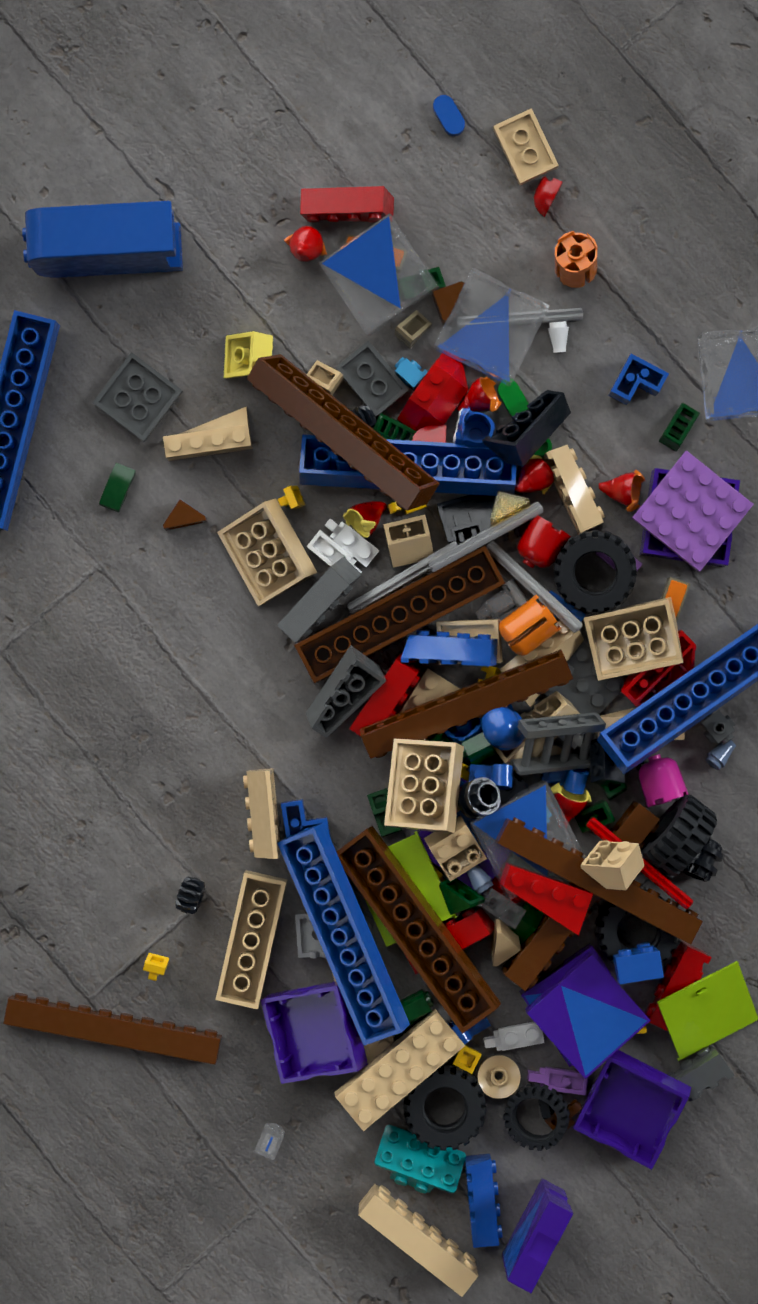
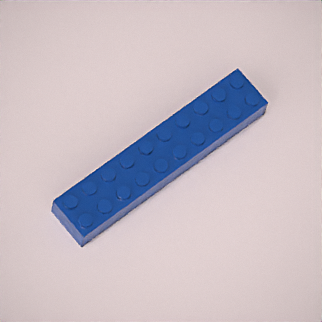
(22, 384)
(454, 465)
(683, 703)
(344, 934)

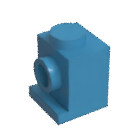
(409, 372)

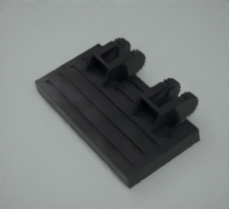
(467, 513)

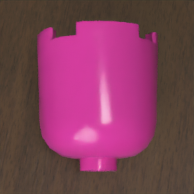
(661, 781)

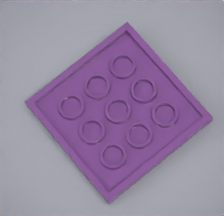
(692, 511)

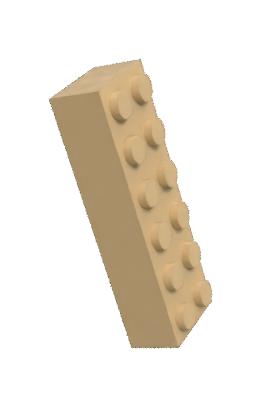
(251, 939)
(399, 1069)
(418, 1239)

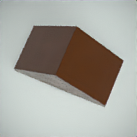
(446, 299)
(183, 516)

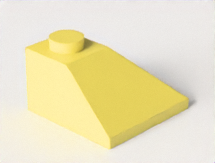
(243, 351)

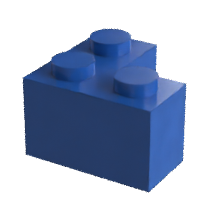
(636, 374)
(295, 818)
(639, 965)

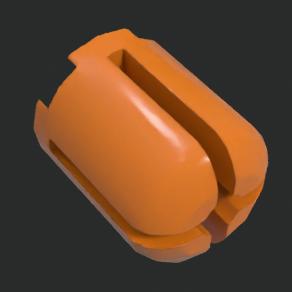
(576, 259)
(528, 627)

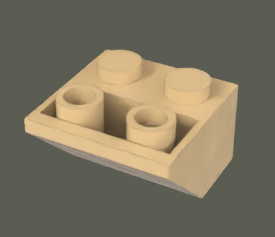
(408, 540)
(456, 851)
(614, 864)

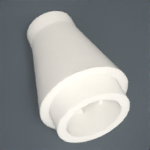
(558, 334)

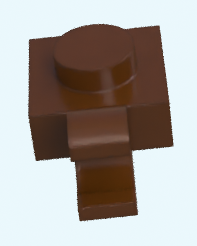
(574, 1107)

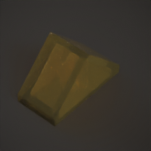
(507, 505)

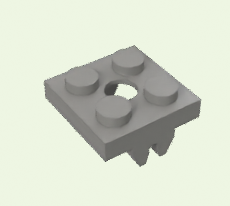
(306, 944)

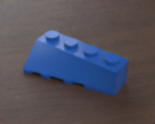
(450, 649)
(482, 1200)

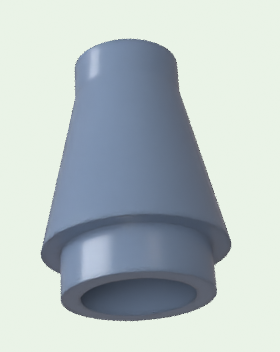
(719, 755)
(479, 879)

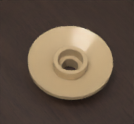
(501, 1087)

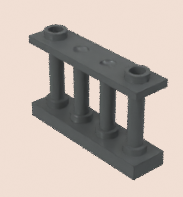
(557, 726)

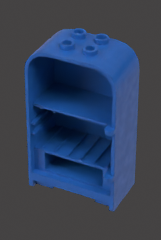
(102, 239)

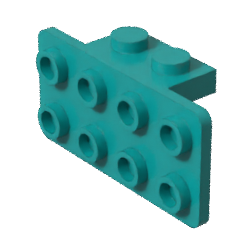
(417, 1164)

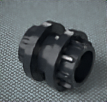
(479, 798)
(702, 865)

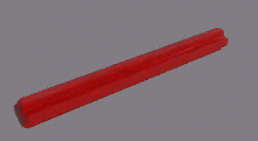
(648, 870)

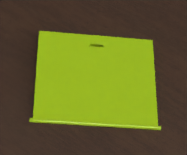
(417, 864)
(708, 1010)

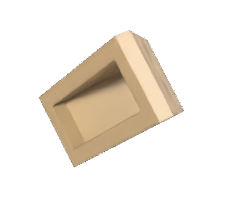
(325, 376)
(504, 943)

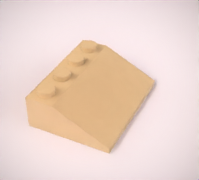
(267, 551)
(634, 638)
(424, 785)
(263, 813)

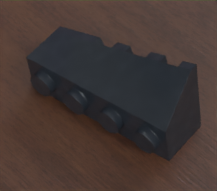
(529, 428)

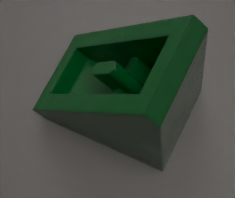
(599, 811)
(459, 896)
(528, 922)

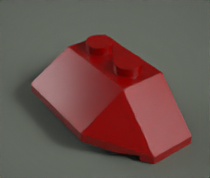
(436, 395)
(646, 684)

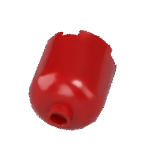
(541, 543)

